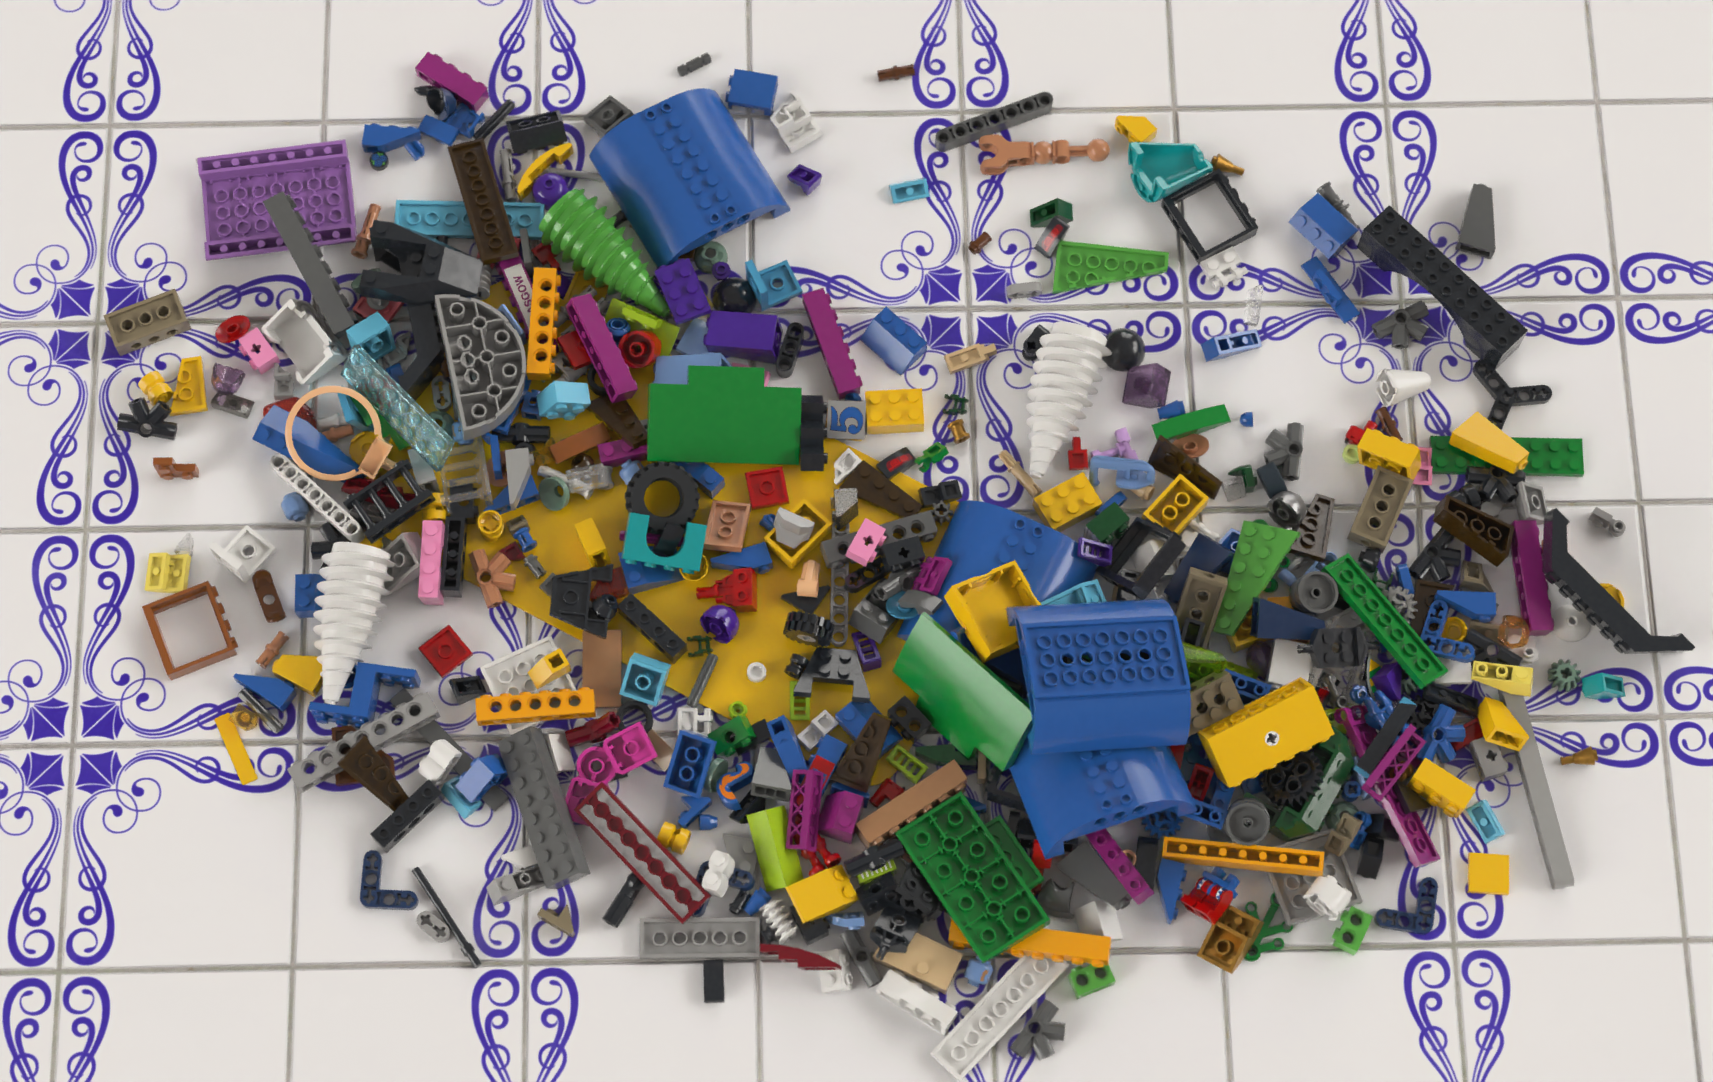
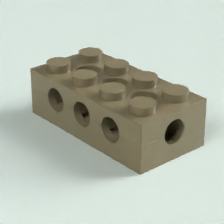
(130, 326)
(1385, 520)
(1209, 604)
(1212, 709)

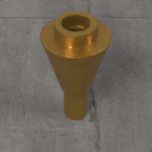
(1225, 165)
(1586, 756)

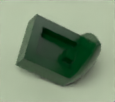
(1249, 478)

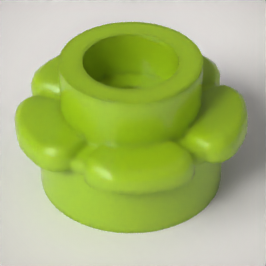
(737, 705)

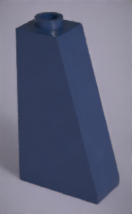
(1204, 555)
(1280, 622)

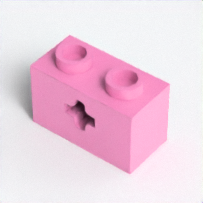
(255, 341)
(869, 532)

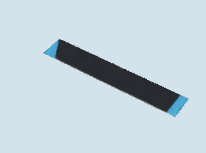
(1385, 737)

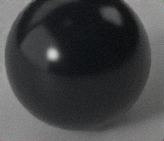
(734, 296)
(1126, 349)

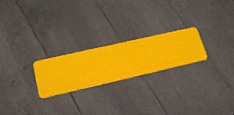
(236, 749)

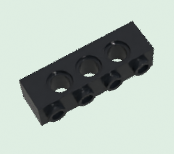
(453, 557)
(652, 628)
(407, 816)

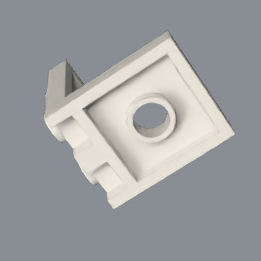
(234, 557)

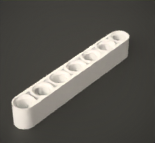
(321, 504)

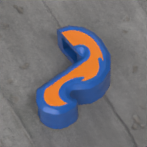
(732, 782)

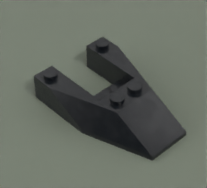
(429, 269)

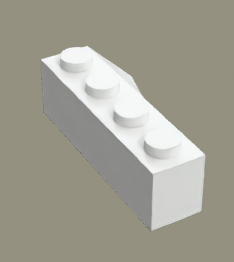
(917, 1001)

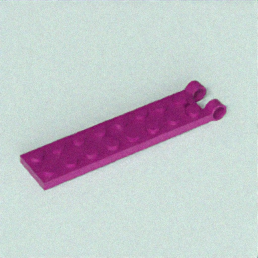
(1408, 826)

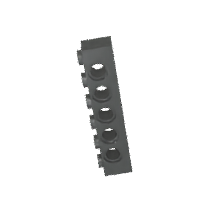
(923, 521)

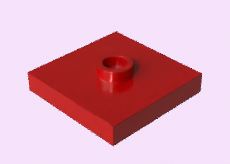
(574, 350)
(767, 488)
(445, 651)

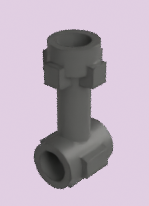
(1336, 700)

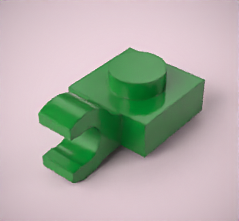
(932, 454)

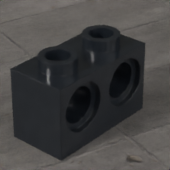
(913, 716)

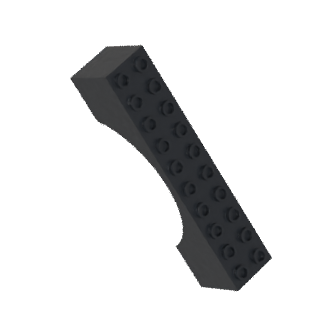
(1482, 321)

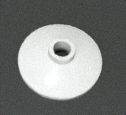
(1566, 630)

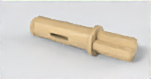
(1020, 474)

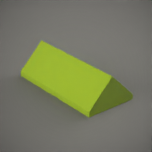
(769, 833)

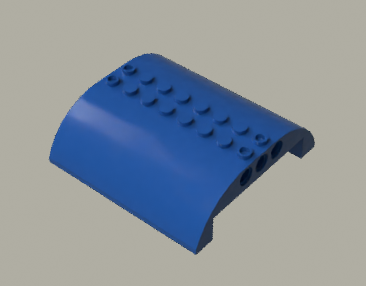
(684, 174)
(989, 536)
(1095, 790)

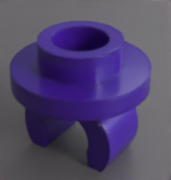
(721, 270)

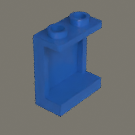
(752, 90)

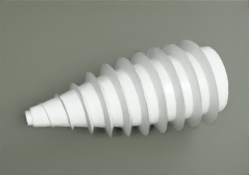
(1061, 388)
(349, 610)

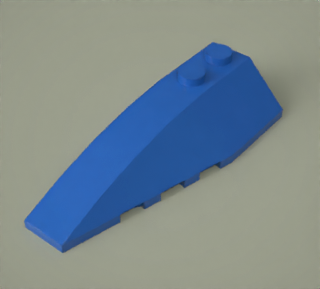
(308, 442)

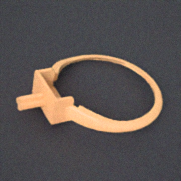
(376, 455)

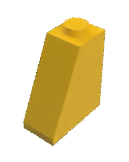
(592, 543)
(300, 671)
(1500, 725)

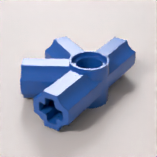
(1445, 734)

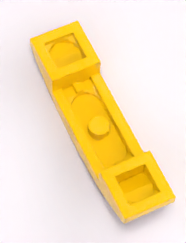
(559, 153)

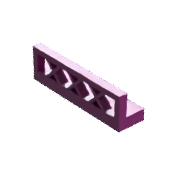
(1389, 757)
(808, 810)

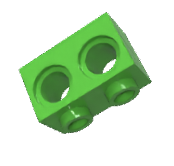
(1356, 932)
(1093, 982)

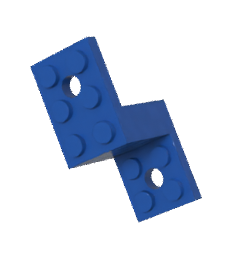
(365, 694)

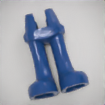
(1377, 711)

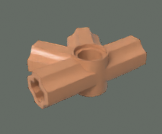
(498, 580)

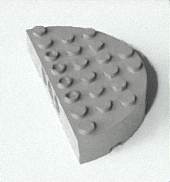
(482, 361)

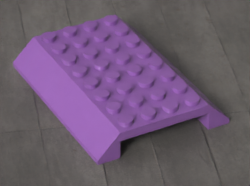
(239, 183)

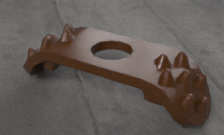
(264, 586)

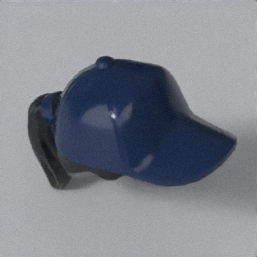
(439, 100)

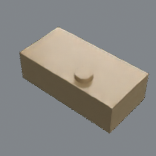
(925, 962)

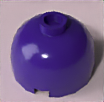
(549, 189)
(721, 622)

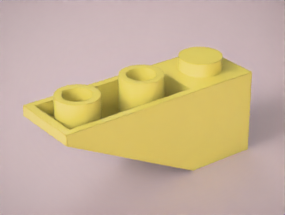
(1507, 678)

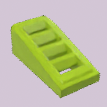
(806, 716)
(902, 769)

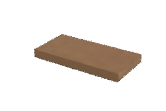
(603, 667)

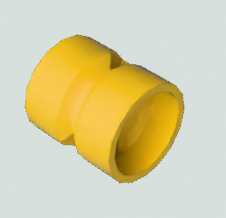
(155, 388)
(435, 510)
(491, 525)
(674, 838)

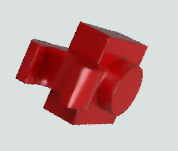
(544, 255)
(1077, 458)

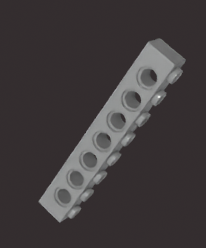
(393, 733)

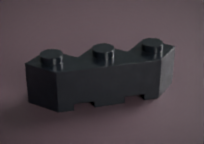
(812, 433)

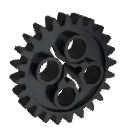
(1292, 777)

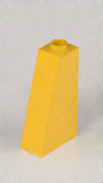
(1489, 443)

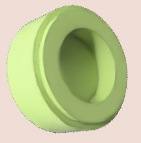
(1350, 454)

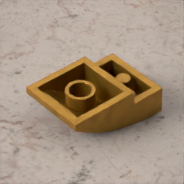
(1230, 939)

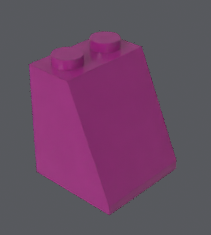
(840, 815)

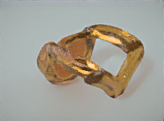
(1513, 622)

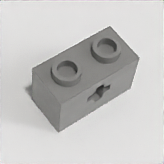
(1486, 768)

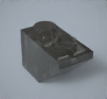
(845, 505)

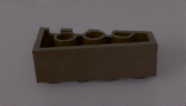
(1475, 528)

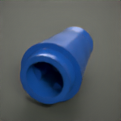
(1171, 410)
(756, 901)

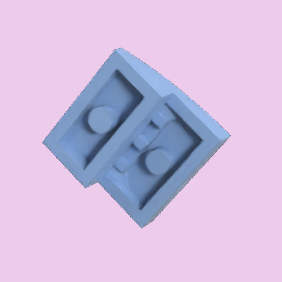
(693, 339)

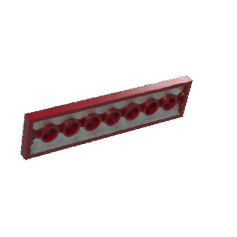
(642, 852)

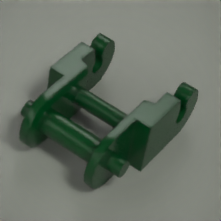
(955, 410)
(1388, 583)
(699, 639)

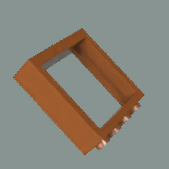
(178, 599)

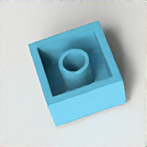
(372, 335)
(563, 400)
(645, 679)

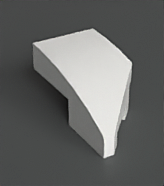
(845, 465)
(521, 857)

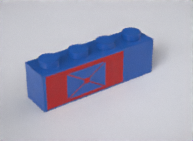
(825, 760)

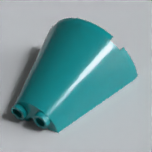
(1165, 167)

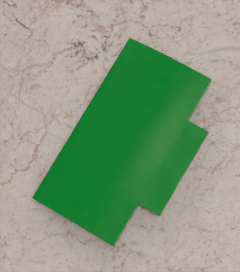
(724, 418)
(963, 695)
(977, 875)

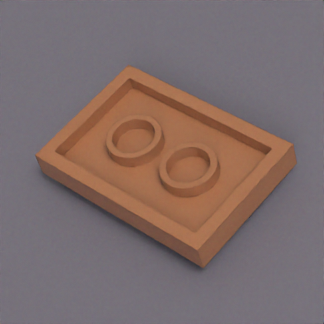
(727, 526)

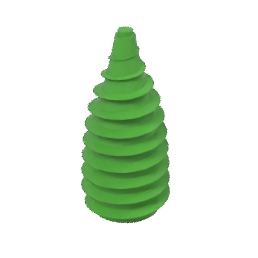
(595, 245)

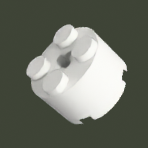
(1327, 897)

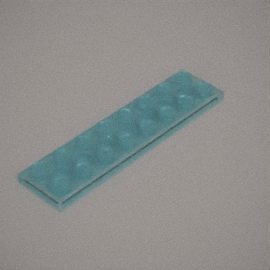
(397, 408)

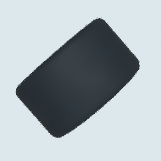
(1271, 479)

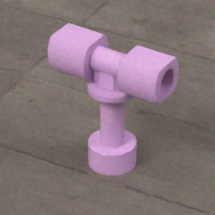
(1121, 448)

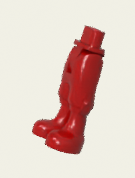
(830, 859)

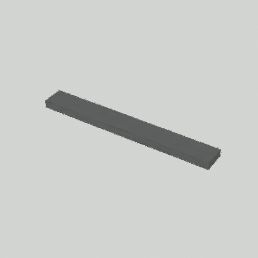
(433, 731)

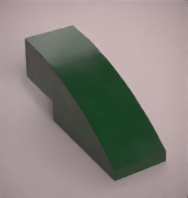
(943, 754)

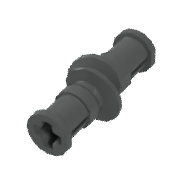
(1328, 193)

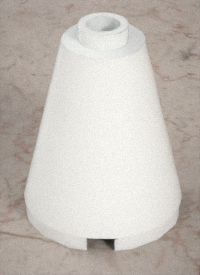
(1400, 385)

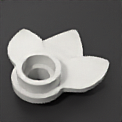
(1530, 647)

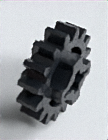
(1423, 706)

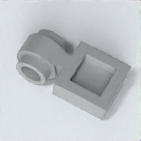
(1603, 519)

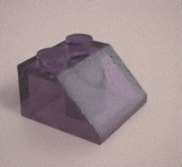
(1146, 386)

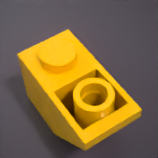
(1135, 128)
(549, 668)

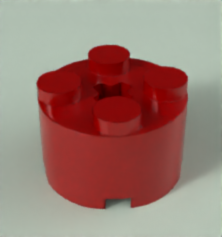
(649, 344)

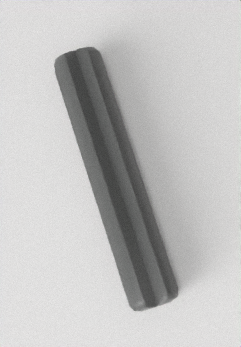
(702, 680)
(260, 710)

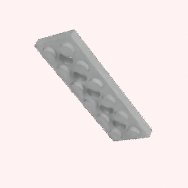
(709, 948)

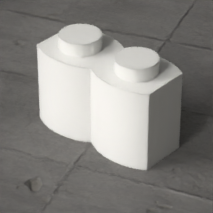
(439, 761)
(720, 870)

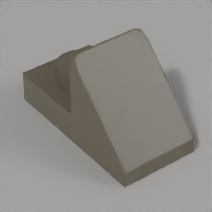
(561, 923)

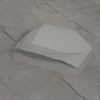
(792, 528)

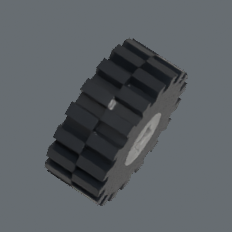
(808, 629)

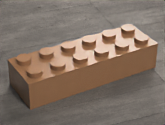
(911, 805)

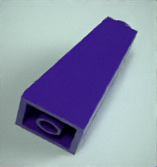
(744, 335)

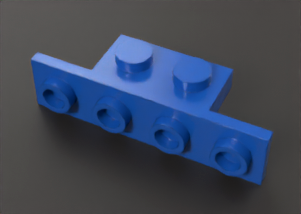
(1330, 289)

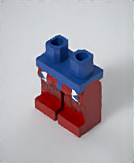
(1211, 895)

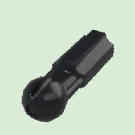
(623, 901)

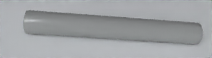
(575, 174)

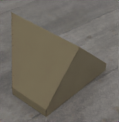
(1474, 577)

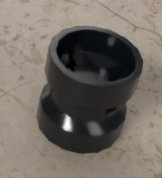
(796, 666)

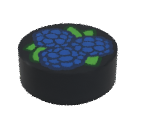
(379, 161)

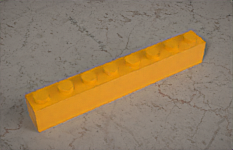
(1244, 857)
(1051, 944)

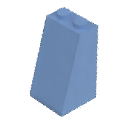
(674, 368)

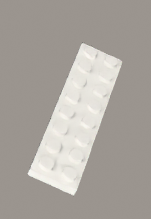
(996, 1014)

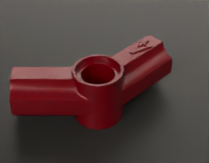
(593, 730)

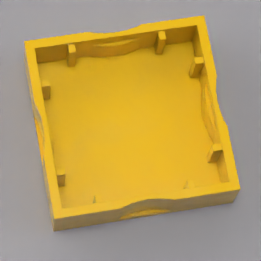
(982, 606)

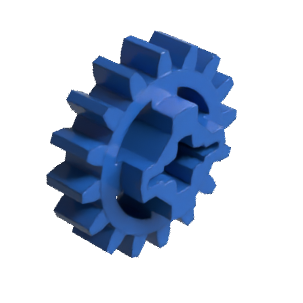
(1168, 823)

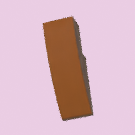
(579, 443)

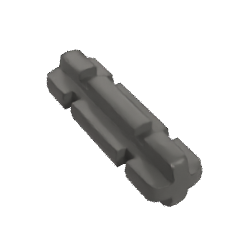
(694, 64)

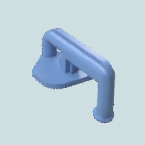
(1129, 471)

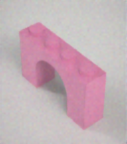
(430, 563)

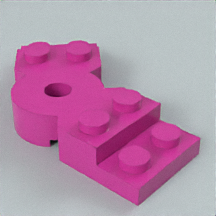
(618, 755)

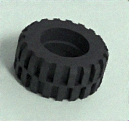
(663, 472)

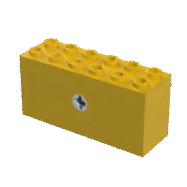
(1266, 732)

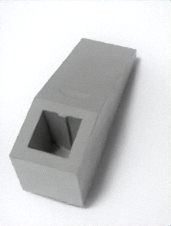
(515, 885)

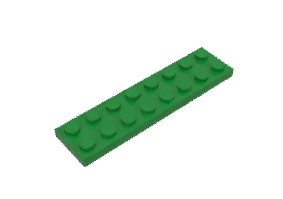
(1545, 457)
(1385, 621)

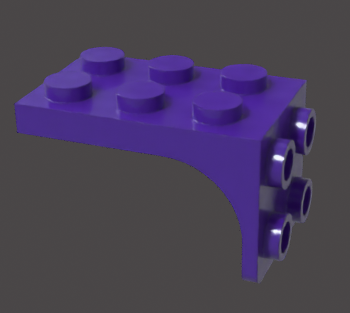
(682, 291)

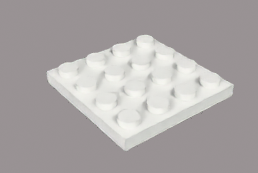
(511, 676)

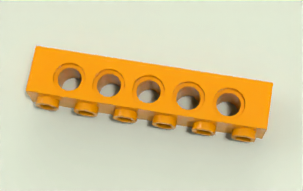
(543, 278)
(545, 712)

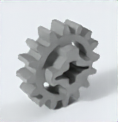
(1394, 599)

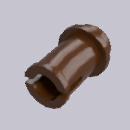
(976, 246)

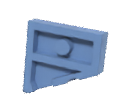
(852, 920)

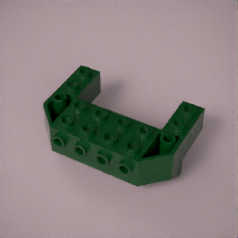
(1307, 819)

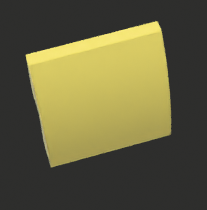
(167, 572)

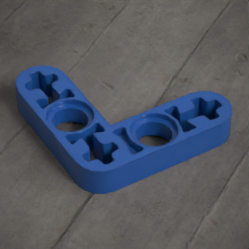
(1435, 636)

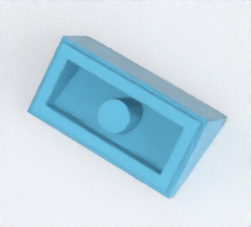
(909, 190)
(458, 800)
(1485, 821)

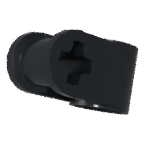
(1032, 343)

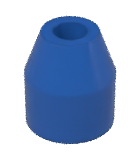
(707, 822)

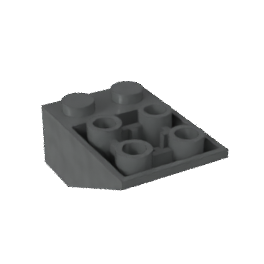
(872, 616)

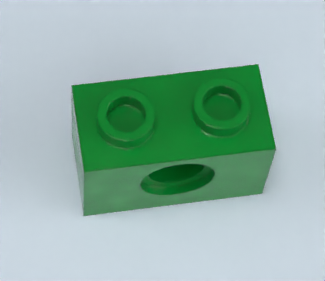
(743, 735)

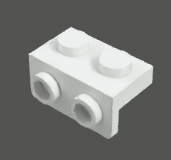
(836, 979)

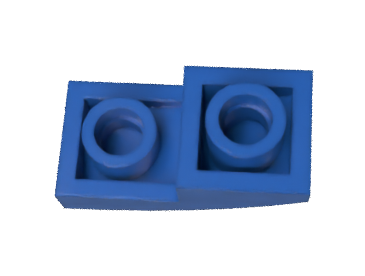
(438, 130)

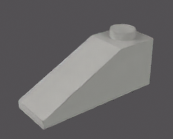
(518, 472)

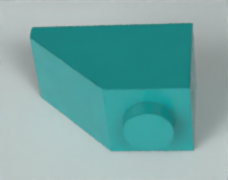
(1603, 686)

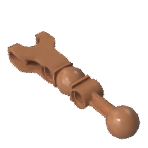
(1025, 153)

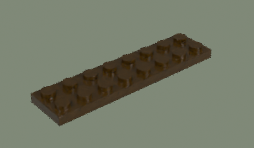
(483, 201)

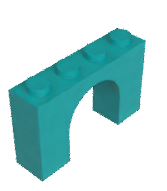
(687, 557)

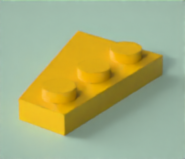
(190, 388)

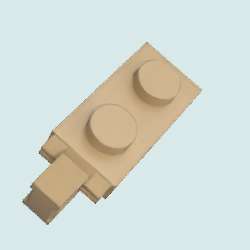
(969, 357)

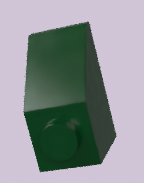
(1043, 214)

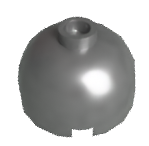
(1287, 509)

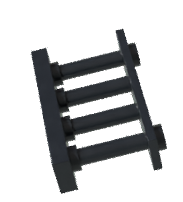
(390, 519)

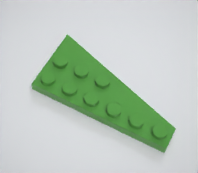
(1093, 265)
(1252, 568)

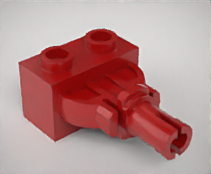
(734, 590)

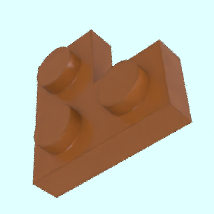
(168, 469)

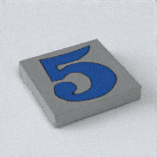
(846, 419)

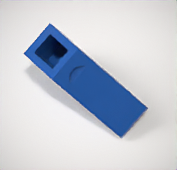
(387, 137)
(787, 745)
(1168, 883)

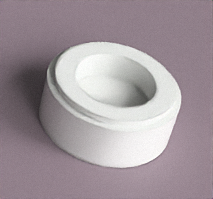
(756, 672)

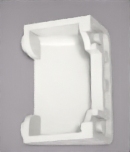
(305, 340)

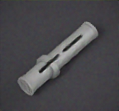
(508, 176)

